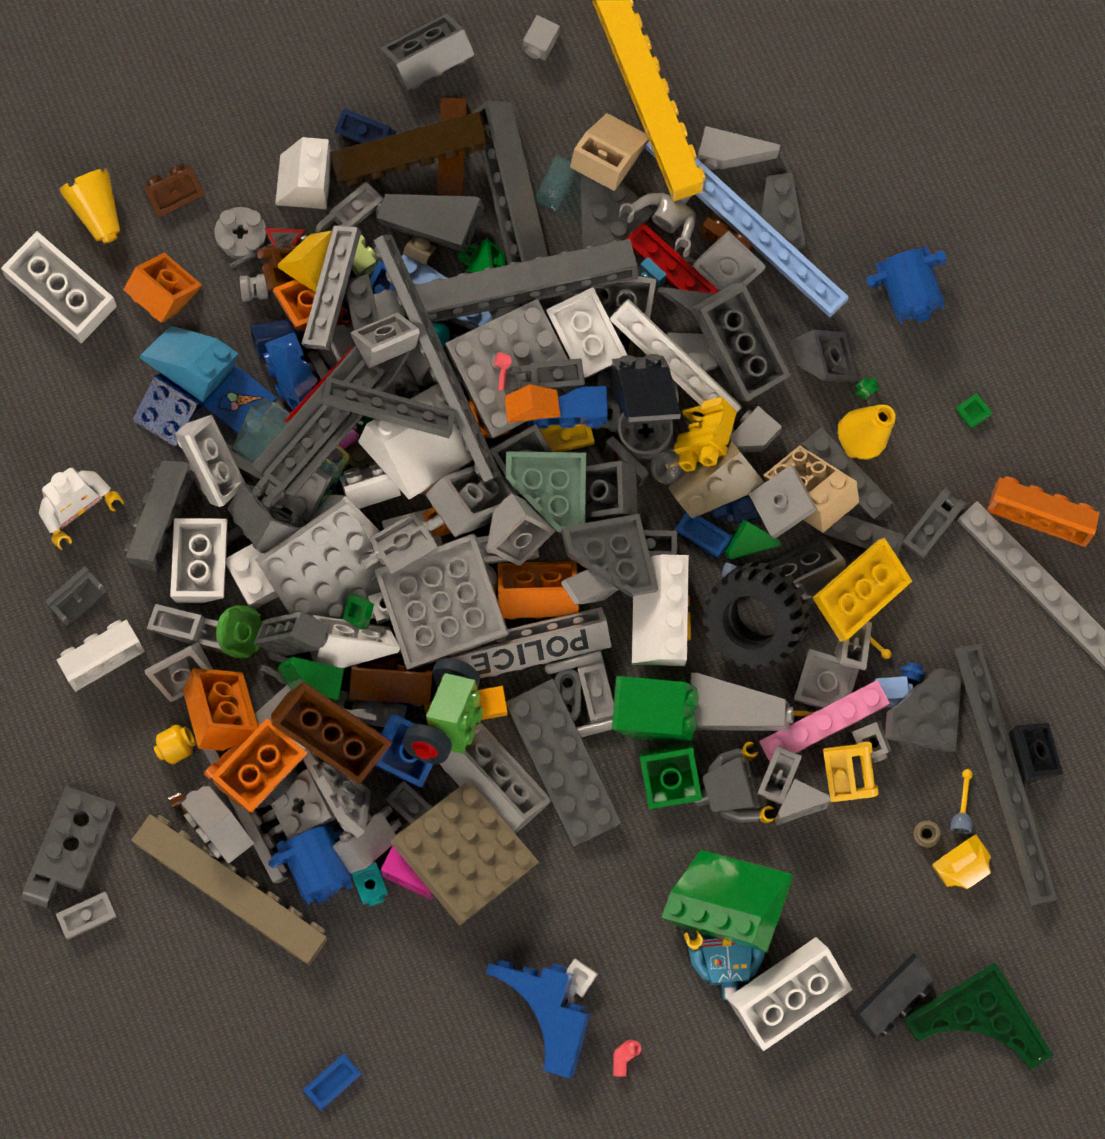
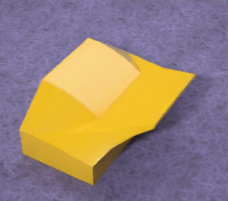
(964, 864)

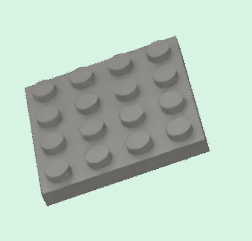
(522, 335)
(322, 564)
(442, 603)

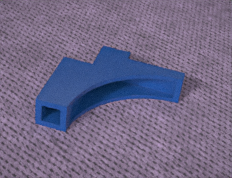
(547, 995)

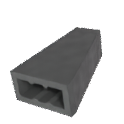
(438, 219)

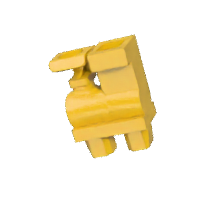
(707, 434)

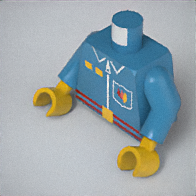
(723, 962)

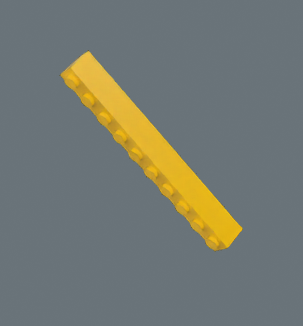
(650, 97)

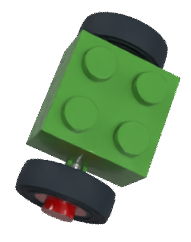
(450, 716)

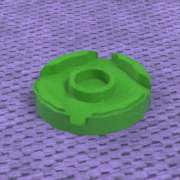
(238, 631)

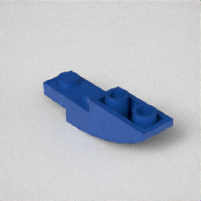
(292, 373)

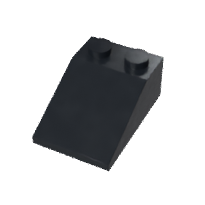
(644, 388)

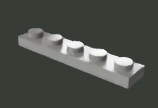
(331, 288)

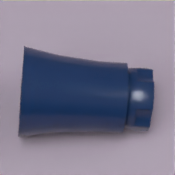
(270, 331)

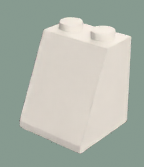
(305, 174)

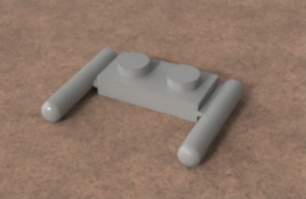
(595, 689)

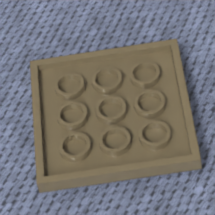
(464, 852)

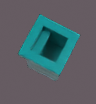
(376, 895)

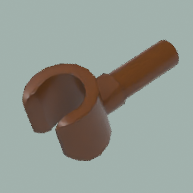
(176, 800)

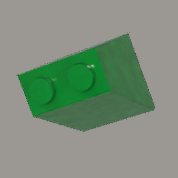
(654, 709)

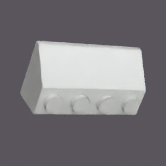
(661, 616)

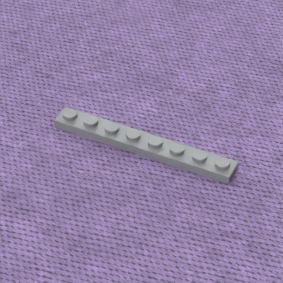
(1035, 580)

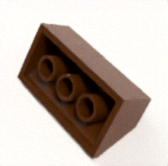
(329, 731)

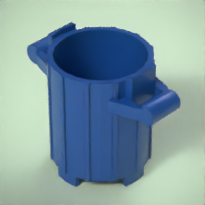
(911, 283)
(314, 863)

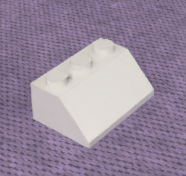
(210, 460)
(198, 560)
(100, 654)

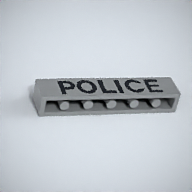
(540, 643)

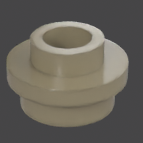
(926, 825)

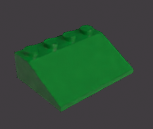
(729, 900)

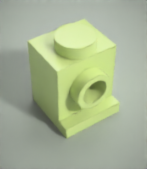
(364, 260)

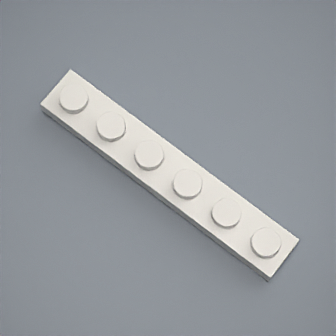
(682, 367)

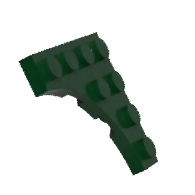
(985, 1007)

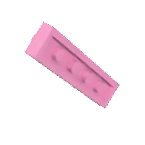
(828, 720)

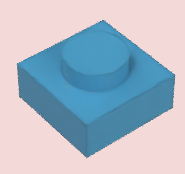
(651, 270)

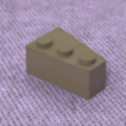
(716, 485)

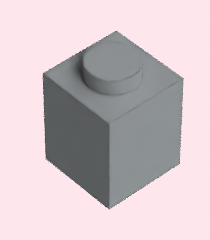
(540, 38)

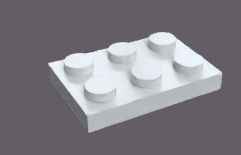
(586, 332)

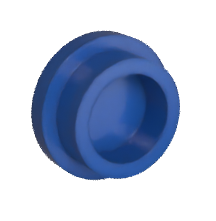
(913, 672)

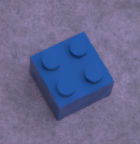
(396, 759)

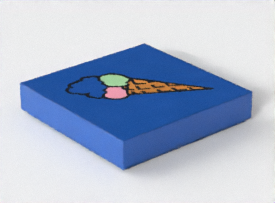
(235, 397)

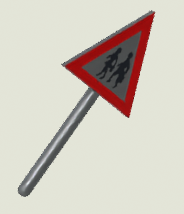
(278, 237)

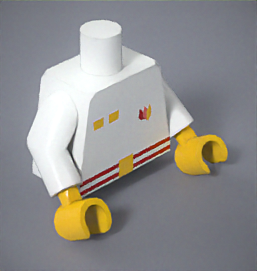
(69, 497)

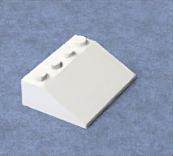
(412, 456)

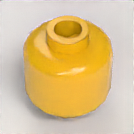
(174, 744)

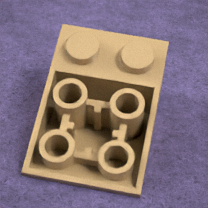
(608, 151)
(828, 487)

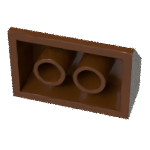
(390, 681)

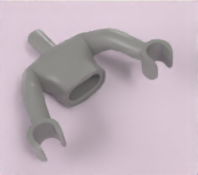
(667, 216)

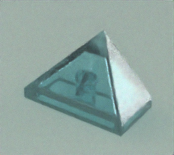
(555, 183)

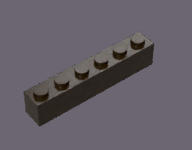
(410, 148)

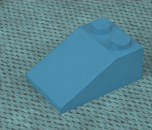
(191, 360)

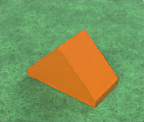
(532, 404)

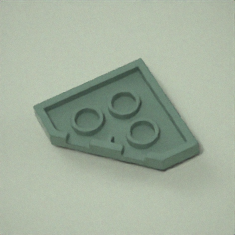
(551, 484)

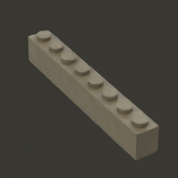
(229, 889)

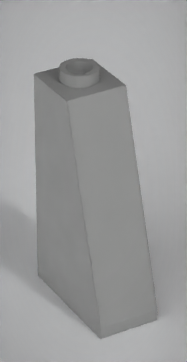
(737, 707)

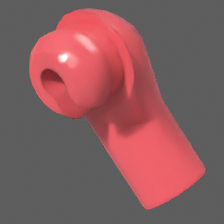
(624, 1054)

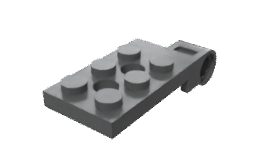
(66, 867)

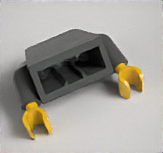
(732, 788)

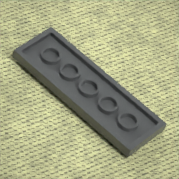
(563, 763)

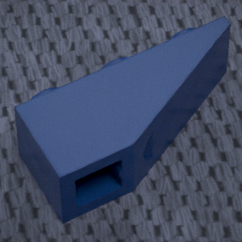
(579, 407)

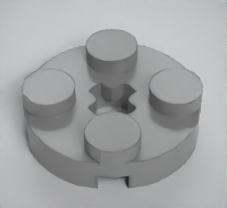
(233, 219)

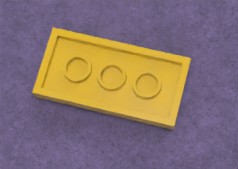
(862, 589)

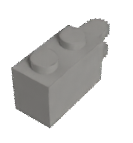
(362, 851)

